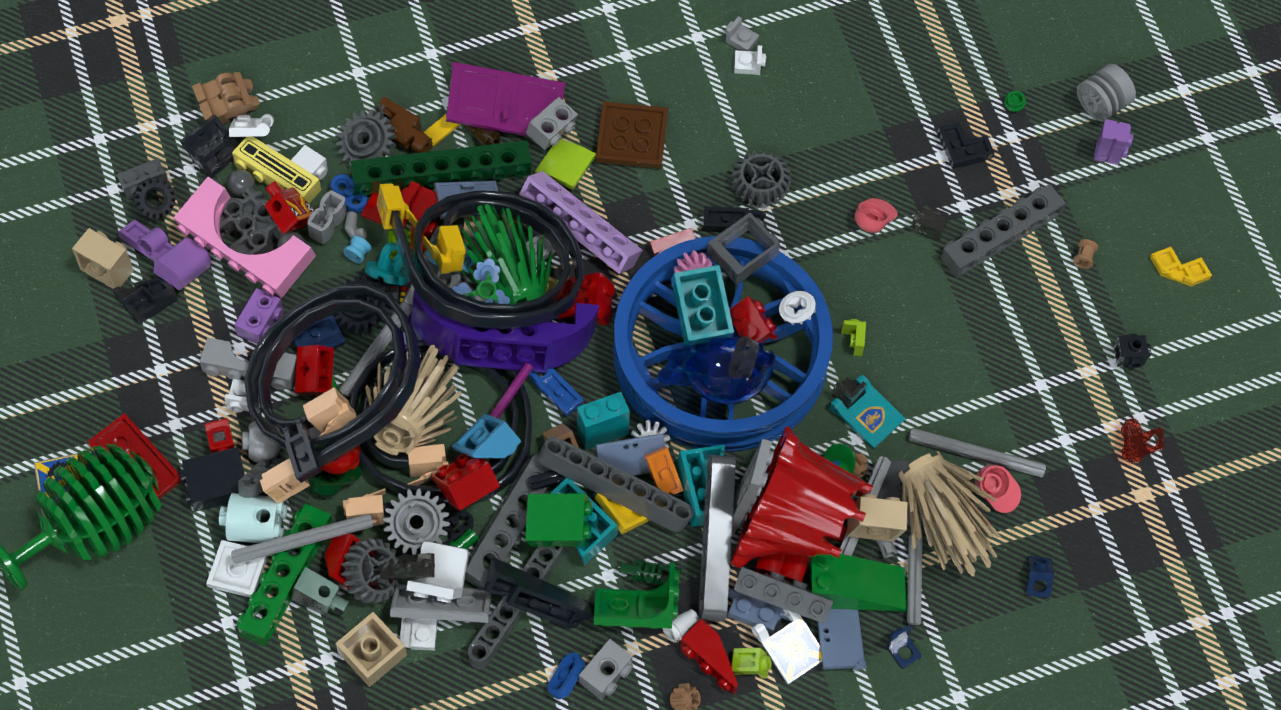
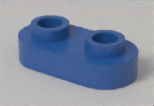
(345, 181)
(566, 676)

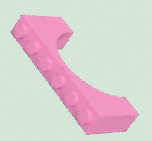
(274, 269)

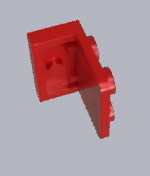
(595, 291)

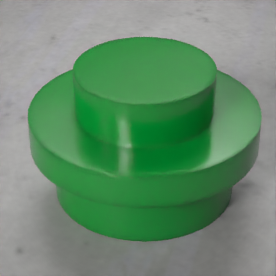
(1015, 101)

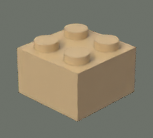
(103, 258)
(883, 520)
(371, 649)

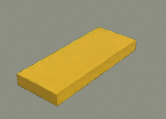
(440, 130)

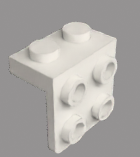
(449, 573)

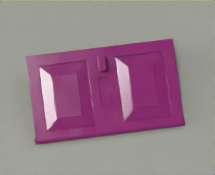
(498, 98)

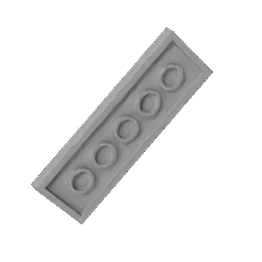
(751, 484)

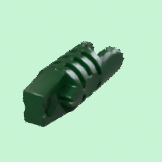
(646, 571)

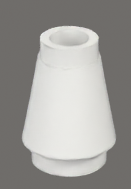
(681, 625)

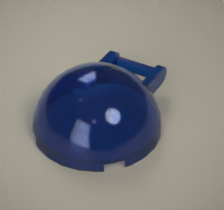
(709, 376)

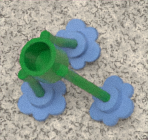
(486, 289)

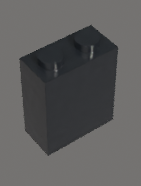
(212, 478)

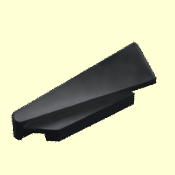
(536, 595)

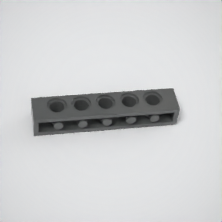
(961, 262)
(497, 527)

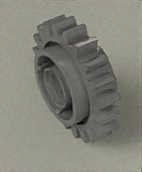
(361, 127)

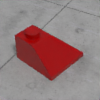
(335, 556)

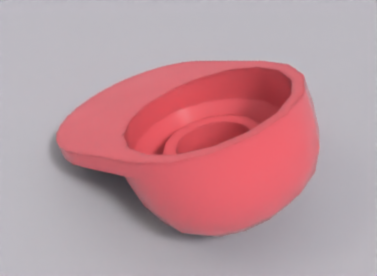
(874, 215)
(1001, 486)

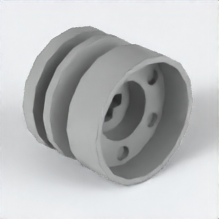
(1106, 92)

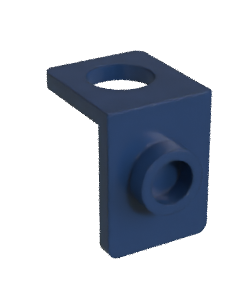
(1040, 569)
(899, 639)

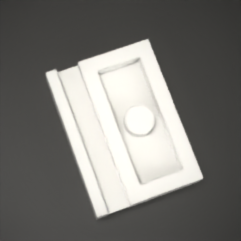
(419, 633)

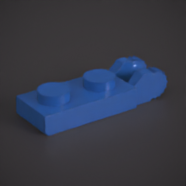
(557, 391)

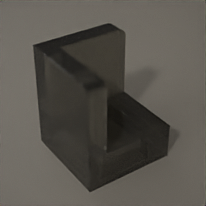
(849, 392)

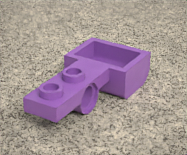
(175, 263)

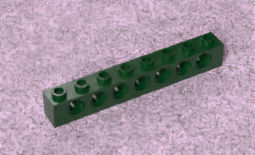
(450, 160)

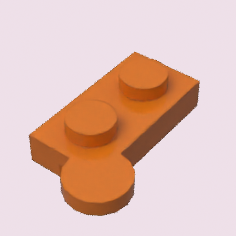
(663, 471)

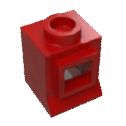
(219, 435)

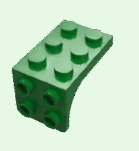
(639, 607)

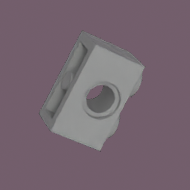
(609, 656)

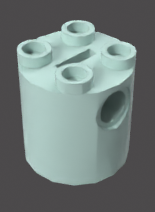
(245, 518)

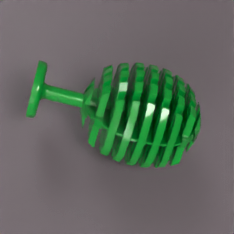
(90, 502)

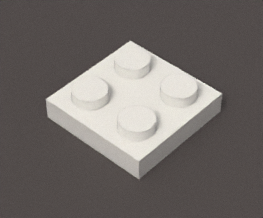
(235, 578)

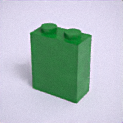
(558, 520)

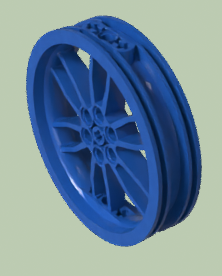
(703, 432)

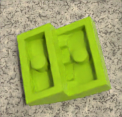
(566, 163)

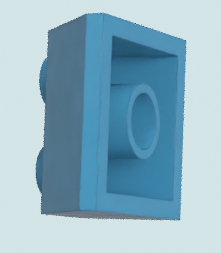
(488, 439)

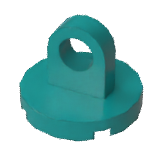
(388, 268)

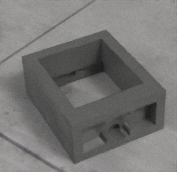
(728, 262)

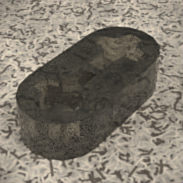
(743, 358)

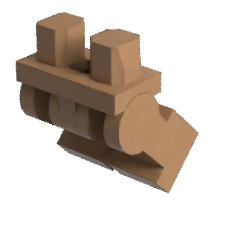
(226, 97)

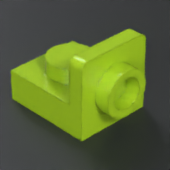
(857, 331)
(751, 661)

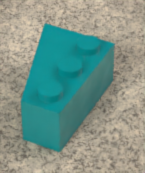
(692, 472)
(602, 526)

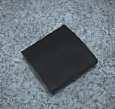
(210, 146)

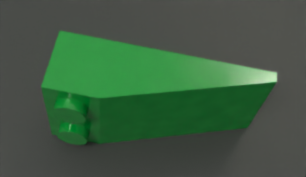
(858, 583)

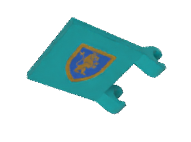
(870, 416)

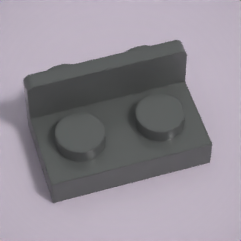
(131, 178)

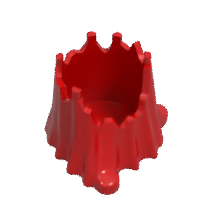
(799, 505)

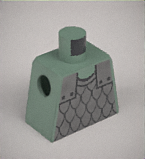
(311, 588)

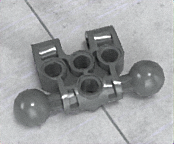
(251, 208)

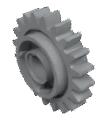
(412, 506)

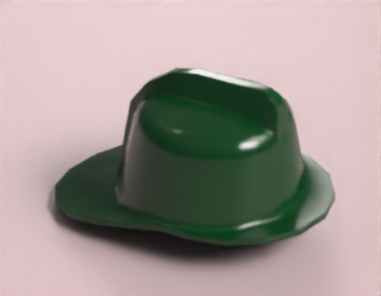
(331, 484)

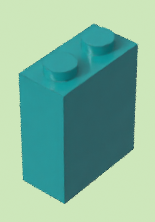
(603, 420)

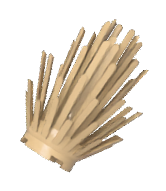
(409, 427)
(944, 504)

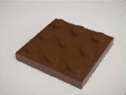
(632, 135)

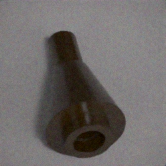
(484, 136)

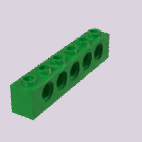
(263, 629)

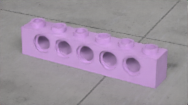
(583, 222)

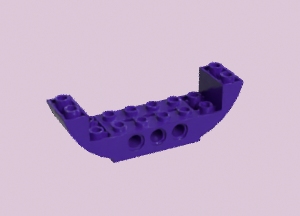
(539, 345)

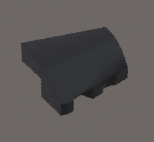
(146, 298)

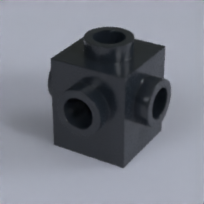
(1131, 350)

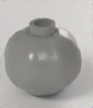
(259, 446)

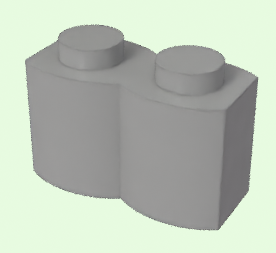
(326, 217)

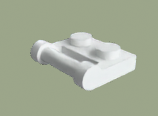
(247, 127)

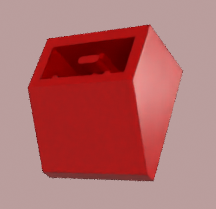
(465, 480)

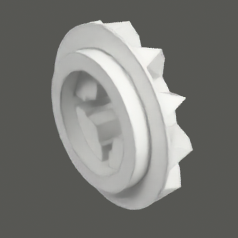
(793, 301)

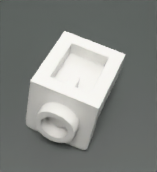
(749, 61)
(237, 396)

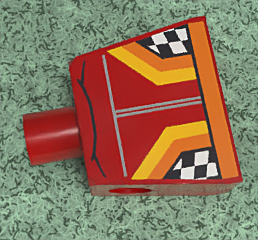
(287, 208)

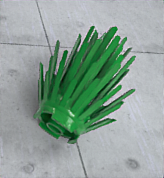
(510, 253)

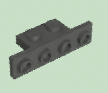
(784, 594)

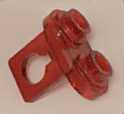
(1135, 441)

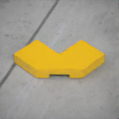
(1171, 268)

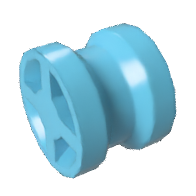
(357, 249)

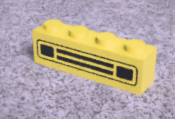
(270, 166)

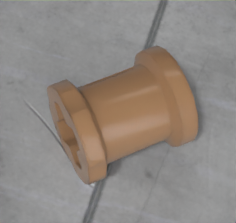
(1085, 254)

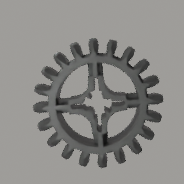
(762, 186)
(363, 569)

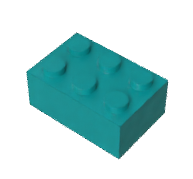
(702, 305)

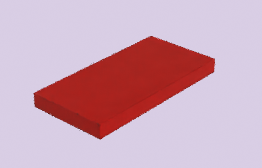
(128, 435)

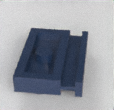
(323, 333)

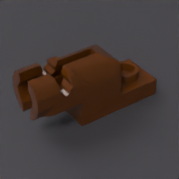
(406, 127)

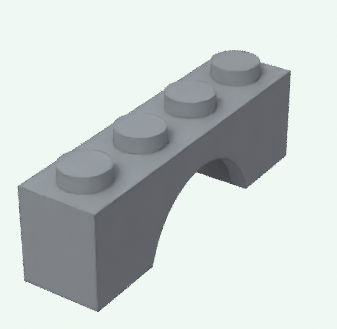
(220, 360)

